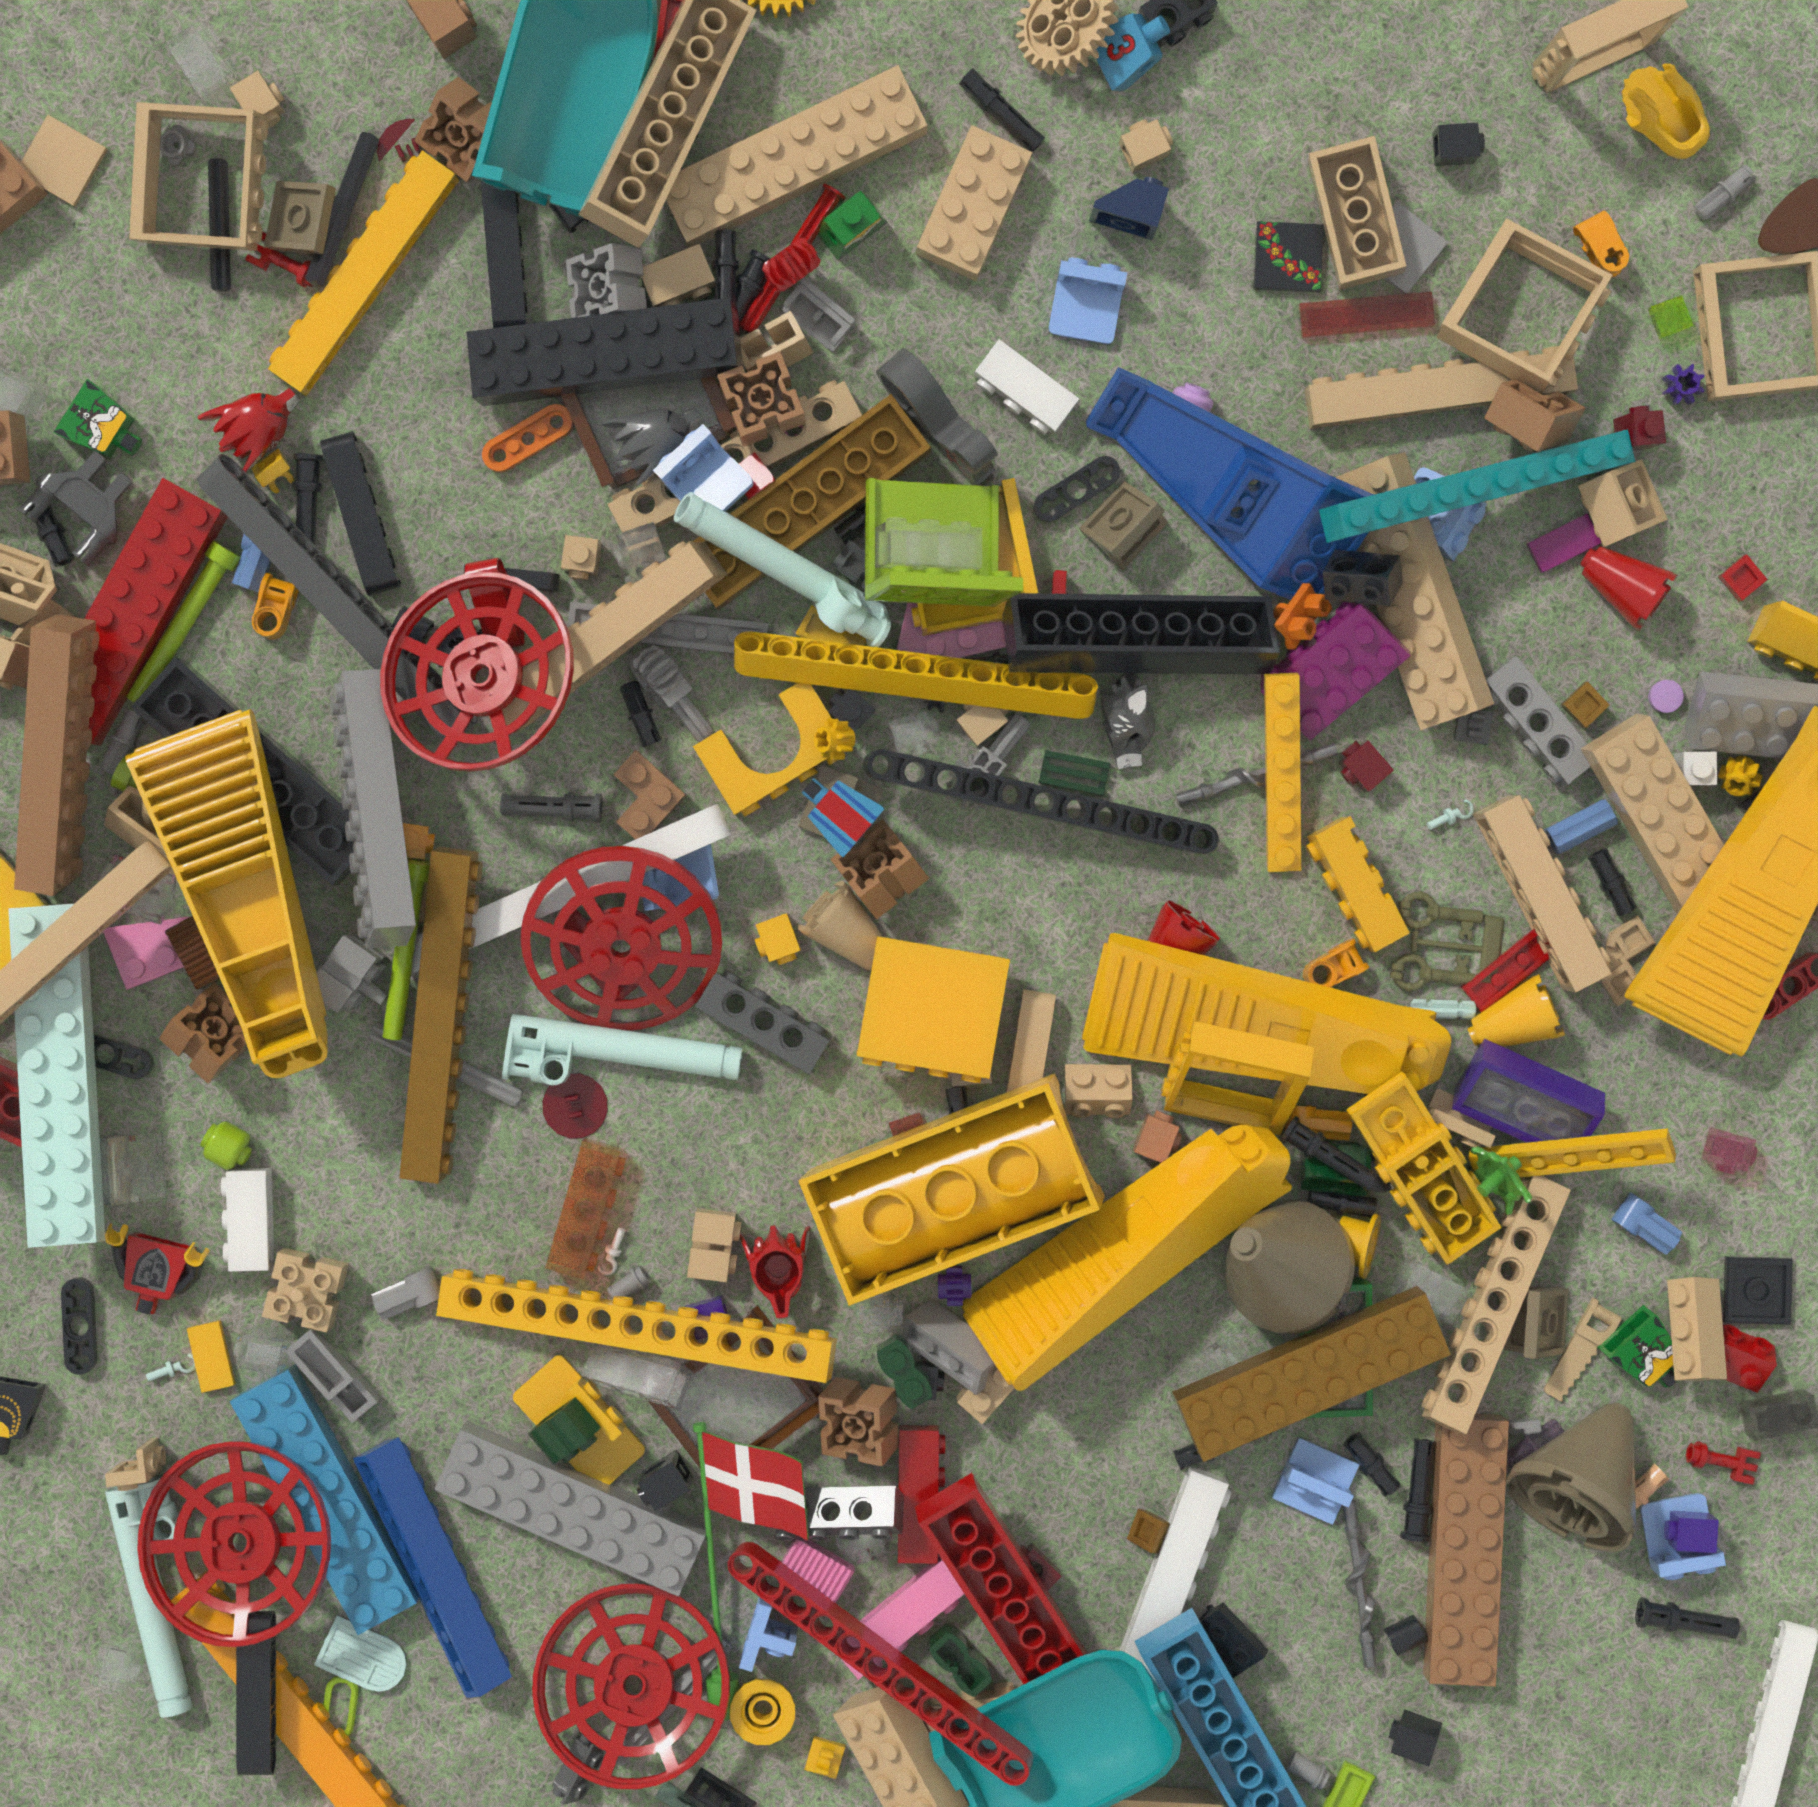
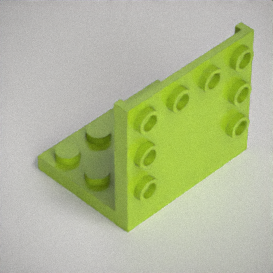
(947, 505)

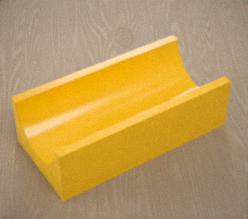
(950, 1190)

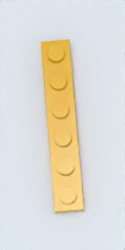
(1282, 771)
(1588, 1153)

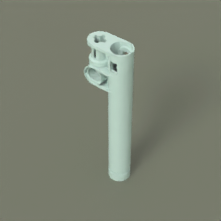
(836, 601)
(565, 1039)
(155, 1631)

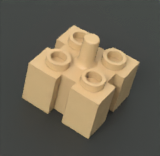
(305, 1289)

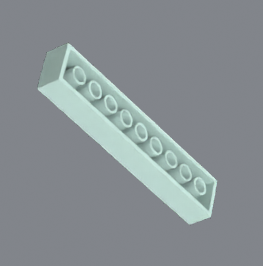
(58, 1096)

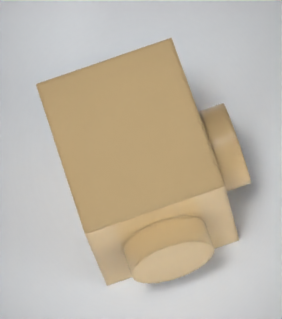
(259, 96)
(1145, 144)
(581, 557)
(981, 722)

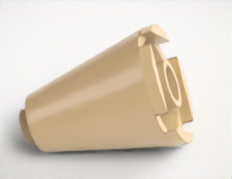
(842, 926)

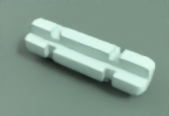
(1447, 1008)

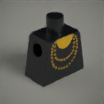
(17, 1409)

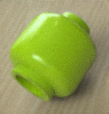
(226, 1145)

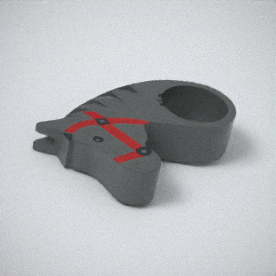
(935, 416)

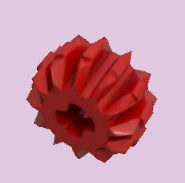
(791, 264)

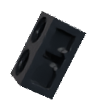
(1180, 14)
(1362, 577)

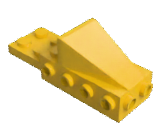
(1424, 1170)

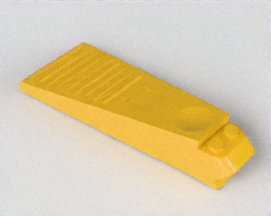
(230, 856)
(1745, 915)
(1155, 992)
(1125, 1250)

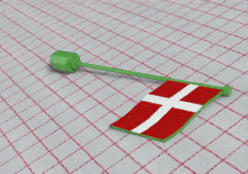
(752, 1487)

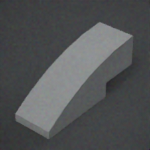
(332, 1375)

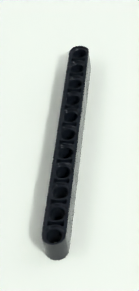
(1058, 801)

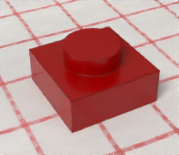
(1742, 578)

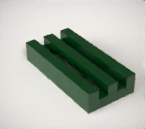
(1102, 778)

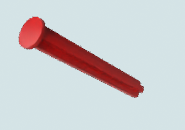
(808, 230)

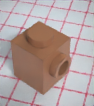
(1157, 1137)

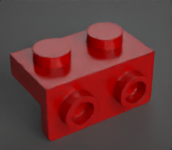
(1747, 1358)

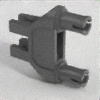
(83, 499)

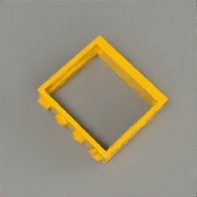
(1241, 1049)

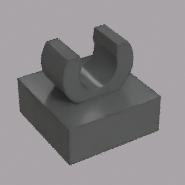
(1474, 727)

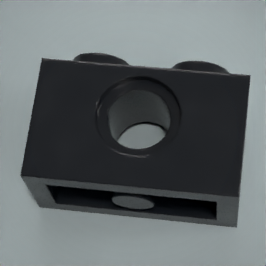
(664, 1481)

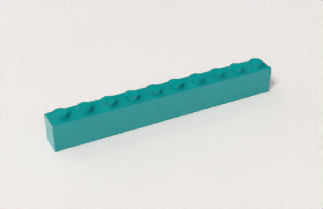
(1476, 486)

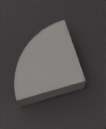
(1528, 1425)

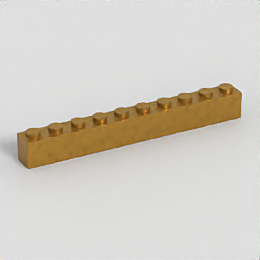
(439, 1014)

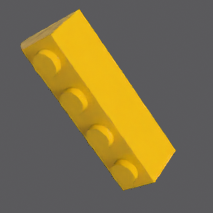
(1787, 634)

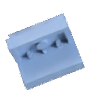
(1316, 1481)
(767, 1633)

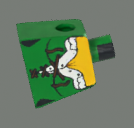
(850, 225)
(98, 423)
(1642, 1348)

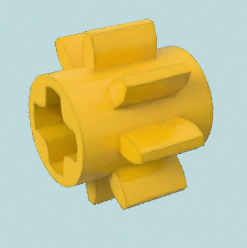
(834, 739)
(1740, 776)

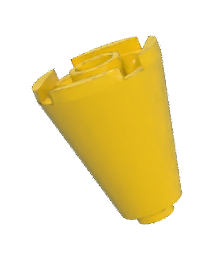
(1518, 1017)

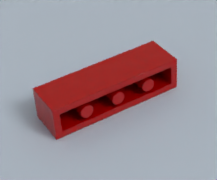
(918, 1481)

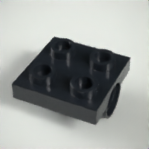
(1232, 1639)

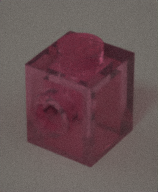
(1729, 1151)

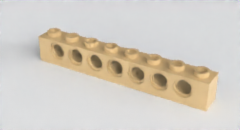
(784, 447)
(1458, 1415)

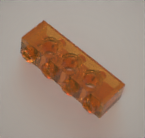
(563, 1255)

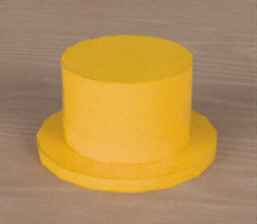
(1363, 1239)
(759, 1727)

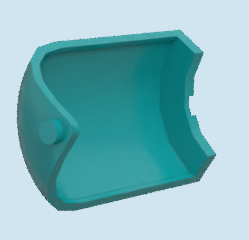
(564, 96)
(1093, 1735)

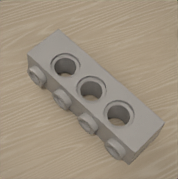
(1555, 724)

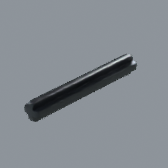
(219, 223)

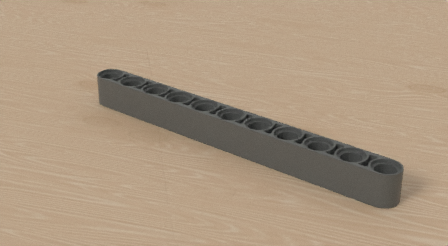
(315, 577)

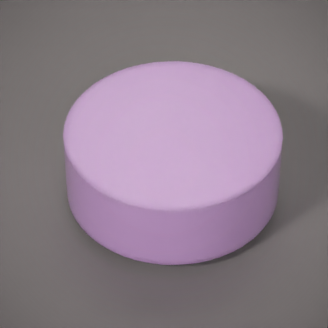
(1665, 696)

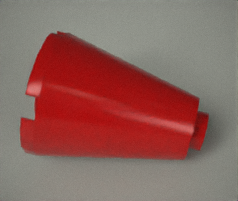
(1627, 583)
(1182, 931)

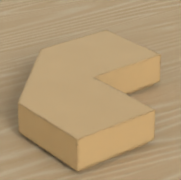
(1621, 946)

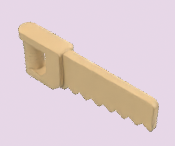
(1580, 1349)

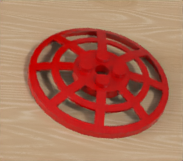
(463, 664)
(621, 924)
(217, 1544)
(611, 1690)

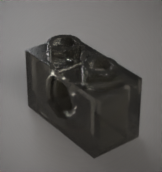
(1779, 1414)

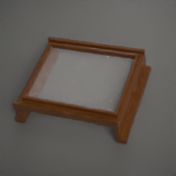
(681, 397)
(742, 1402)

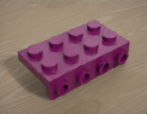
(1340, 664)

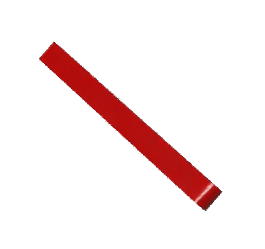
(886, 1678)

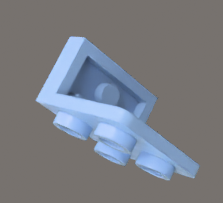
(1087, 301)
(705, 470)
(1453, 526)
(698, 863)
(1664, 1558)

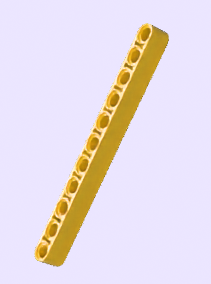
(913, 675)

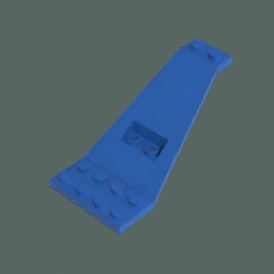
(1208, 473)

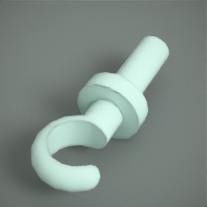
(1450, 816)
(169, 1369)

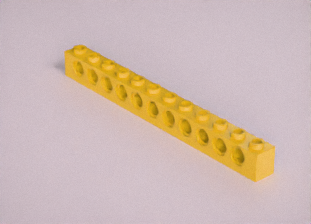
(457, 1304)

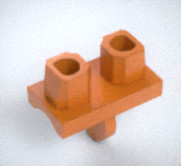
(1297, 618)

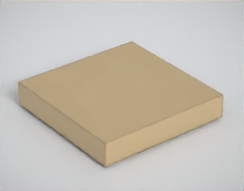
(63, 160)

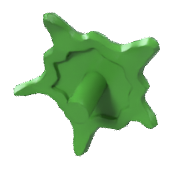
(1500, 1176)

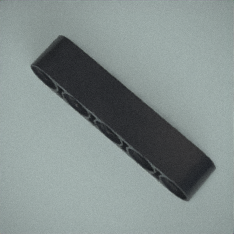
(504, 256)
(359, 514)
(256, 1700)

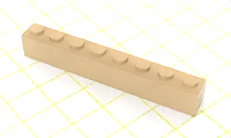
(1418, 391)

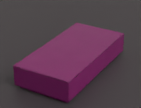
(1563, 543)

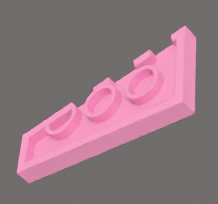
(143, 951)

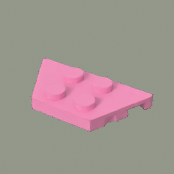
(953, 643)

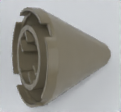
(1289, 1267)
(1584, 1480)

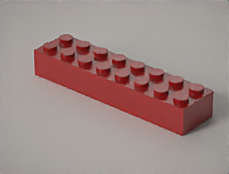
(146, 592)
(998, 1579)

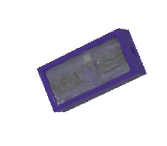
(1526, 1097)

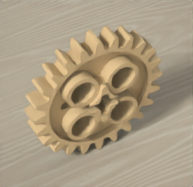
(1064, 32)

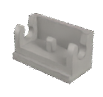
(819, 315)

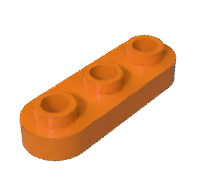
(512, 439)

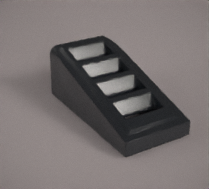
(725, 1791)

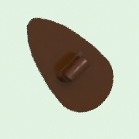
(1793, 222)

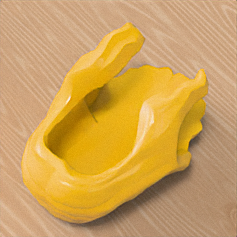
(1666, 110)

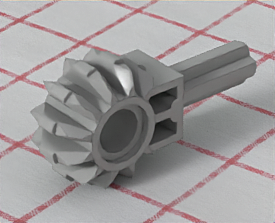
(668, 688)
(992, 759)

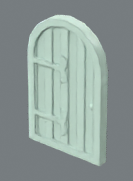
(363, 1659)

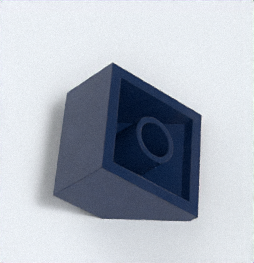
(1132, 208)

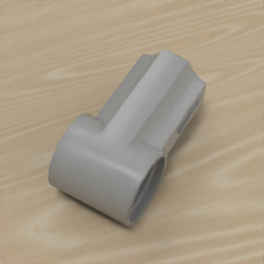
(413, 1291)

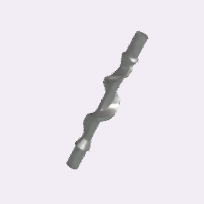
(1240, 776)
(1356, 1584)

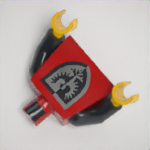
(154, 1266)

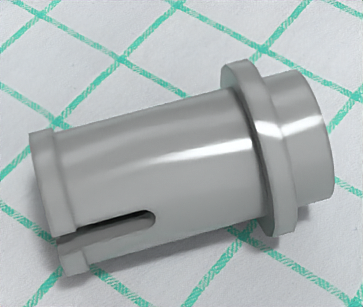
(631, 1284)
(1308, 1771)

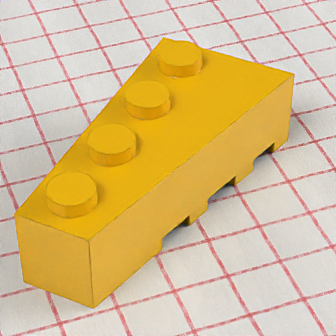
(1356, 884)

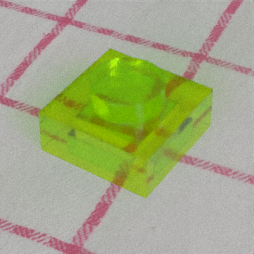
(1670, 317)

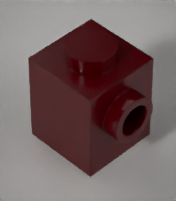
(1644, 427)
(1364, 766)

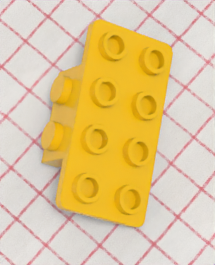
(557, 1384)

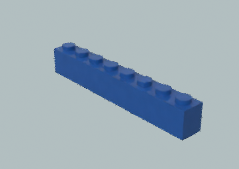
(433, 1567)

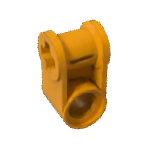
(1602, 240)
(274, 603)
(1340, 963)

